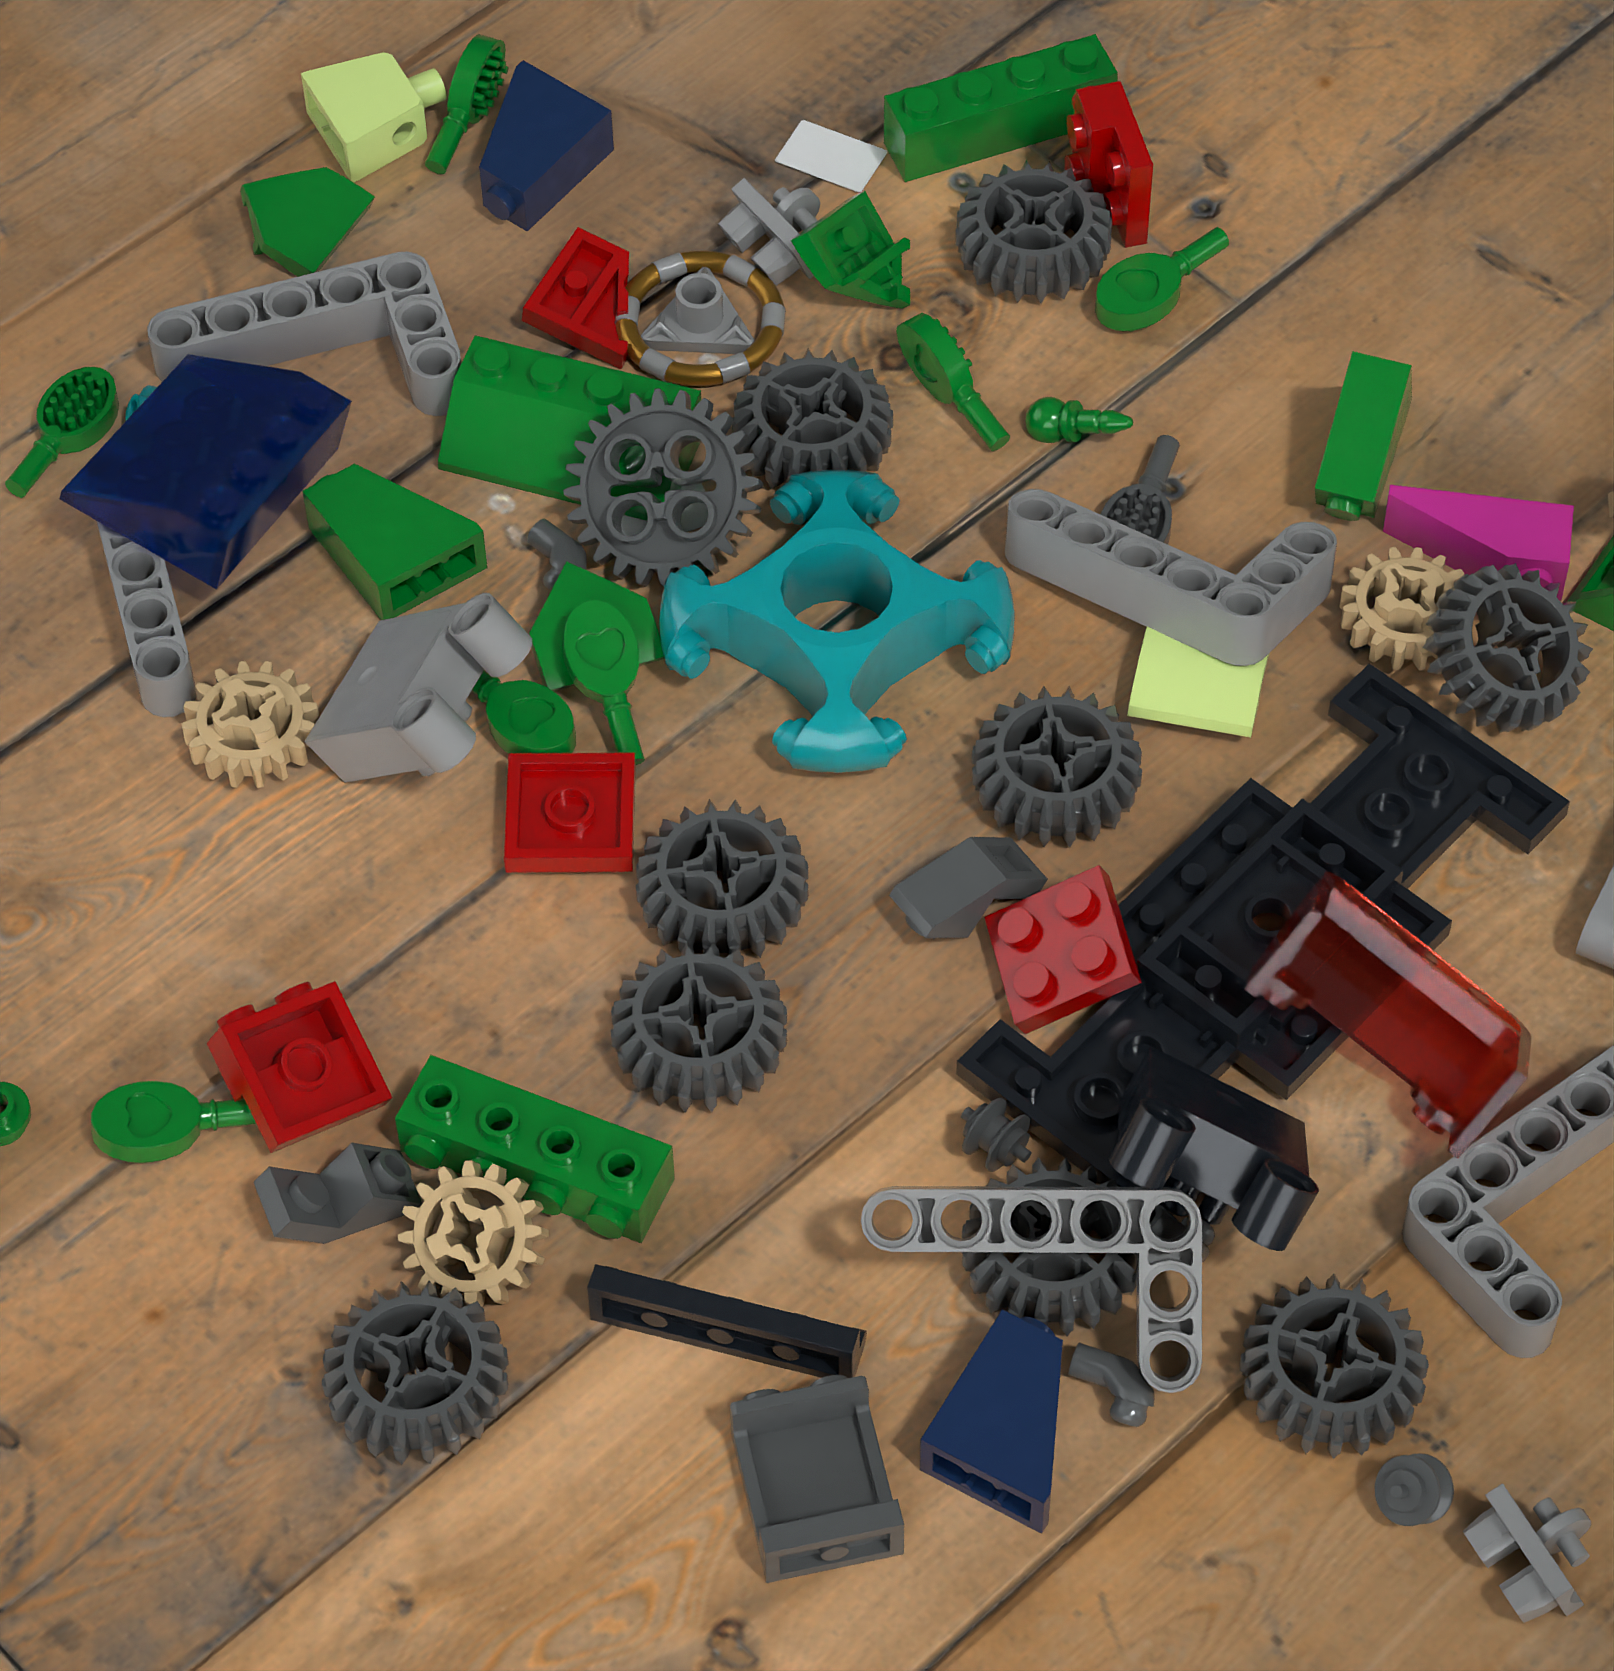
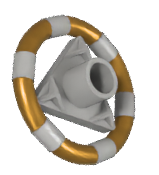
(701, 319)

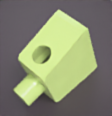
(370, 110)

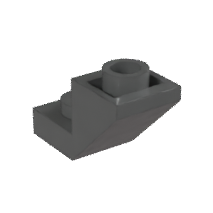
(960, 885)
(350, 1195)

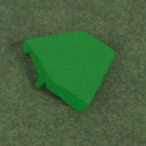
(303, 216)
(855, 254)
(571, 589)

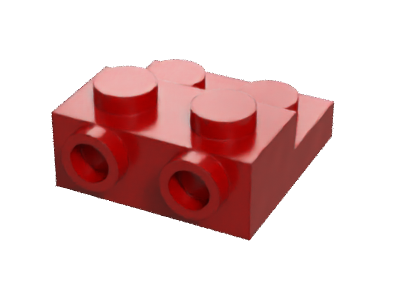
(1113, 156)
(298, 1064)

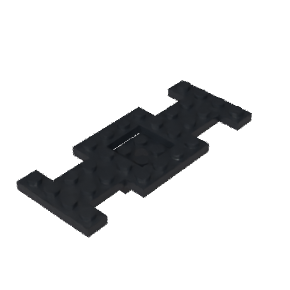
(1254, 856)

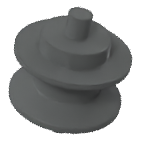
(996, 1134)
(1414, 1489)

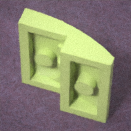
(1194, 688)

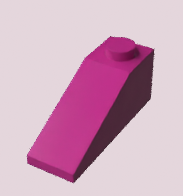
(1483, 531)

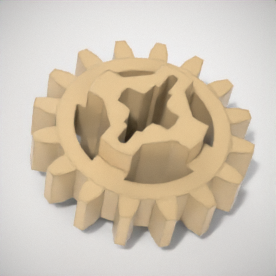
(1404, 601)
(246, 721)
(461, 1209)

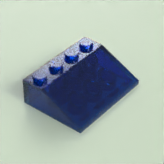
(211, 461)

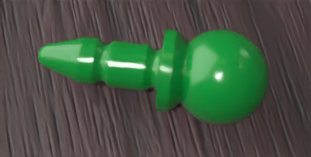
(1053, 420)

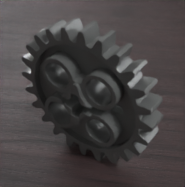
(663, 434)

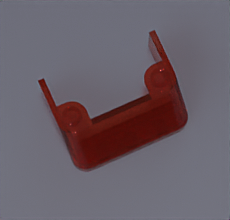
(1400, 1006)

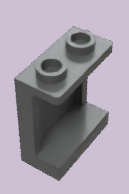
(815, 1478)

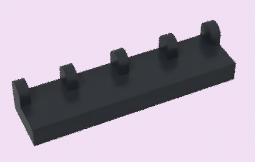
(724, 1324)

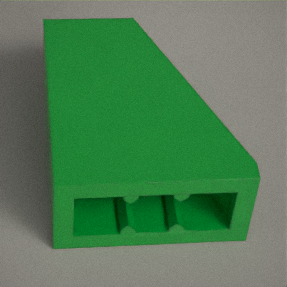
(1364, 436)
(392, 540)

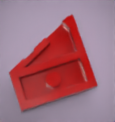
(582, 295)

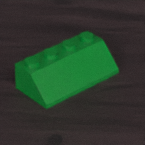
(523, 410)

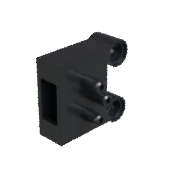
(1214, 1144)

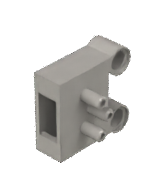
(409, 690)

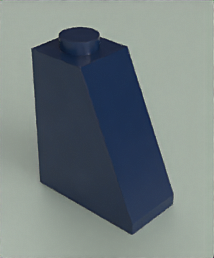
(541, 146)
(1001, 1422)

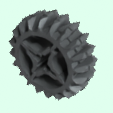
(1032, 249)
(808, 405)
(1503, 680)
(1037, 741)
(756, 862)
(662, 1045)
(1052, 1284)
(1287, 1341)
(424, 1406)

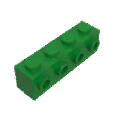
(991, 107)
(565, 1155)

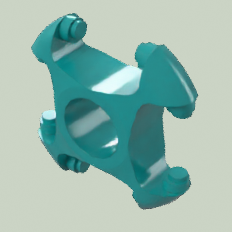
(844, 671)

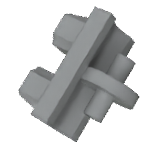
(757, 217)
(1542, 1583)

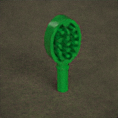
(469, 96)
(1149, 284)
(947, 375)
(70, 419)
(604, 664)
(526, 716)
(158, 1120)

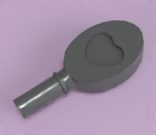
(1144, 504)

